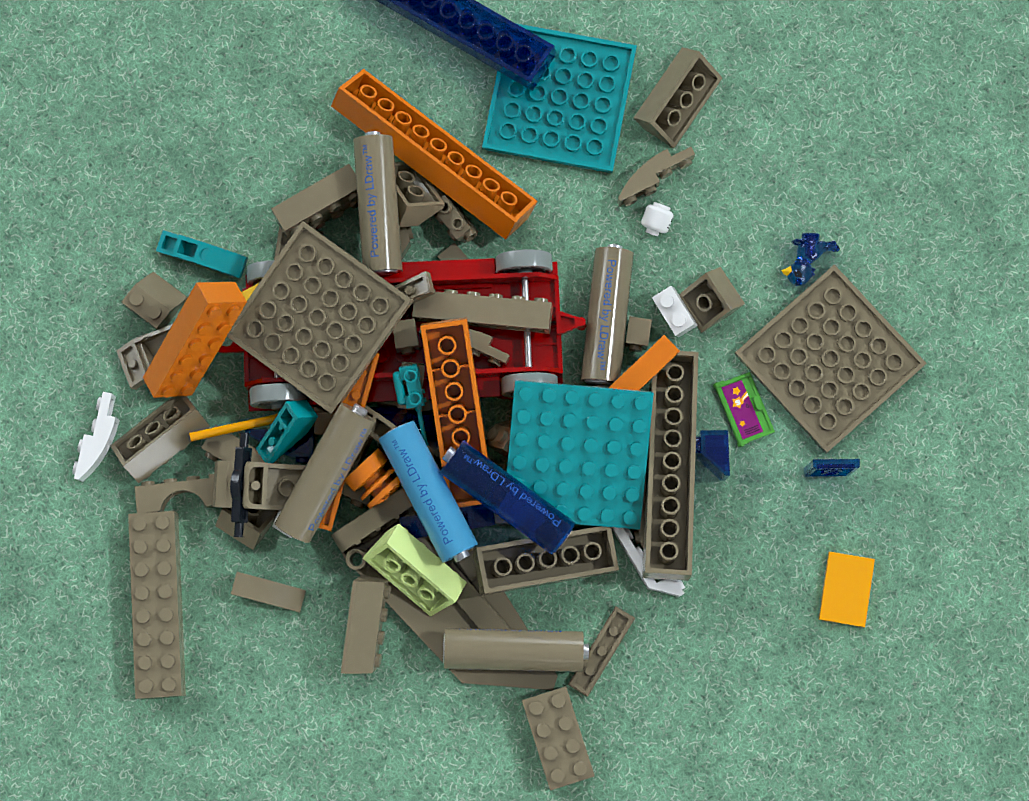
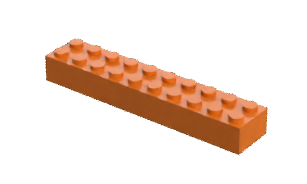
(435, 154)

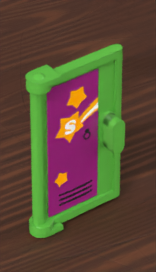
(741, 411)

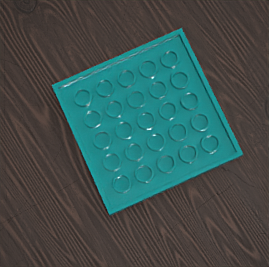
(572, 111)
(582, 449)

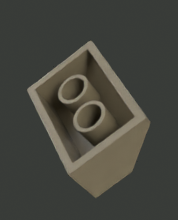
(415, 196)

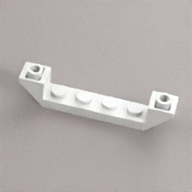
(670, 587)

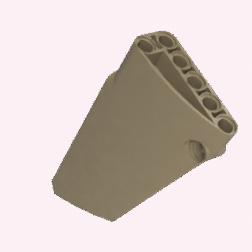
(361, 536)

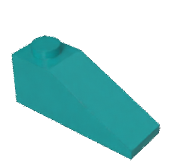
(287, 429)

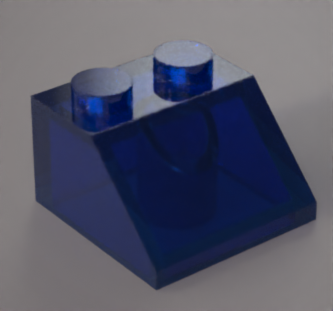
(713, 452)

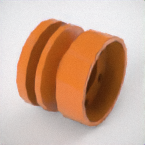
(374, 479)

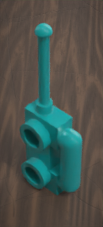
(415, 395)

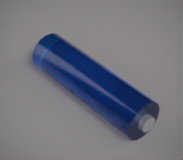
(506, 497)

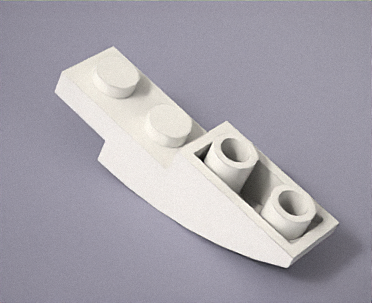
(95, 447)

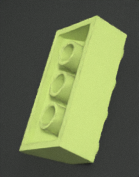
(415, 570)

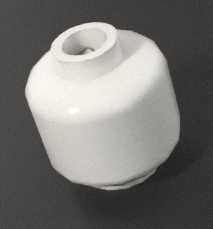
(657, 218)

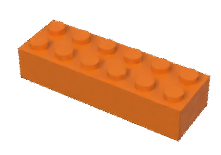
(194, 339)

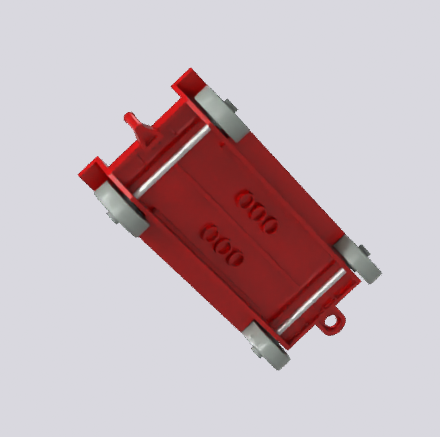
(513, 273)

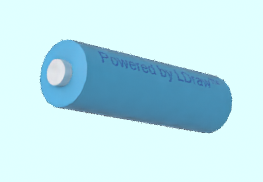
(428, 492)

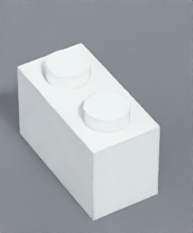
(674, 311)

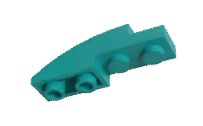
(202, 254)

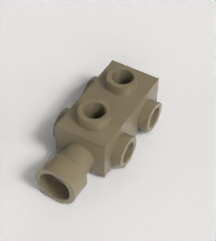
(455, 220)

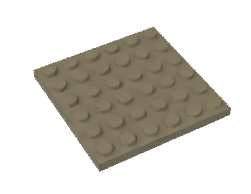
(318, 317)
(830, 358)

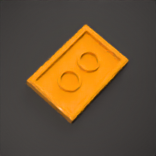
(846, 589)

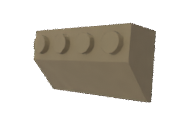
(678, 96)
(158, 437)
(365, 625)

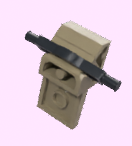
(251, 484)

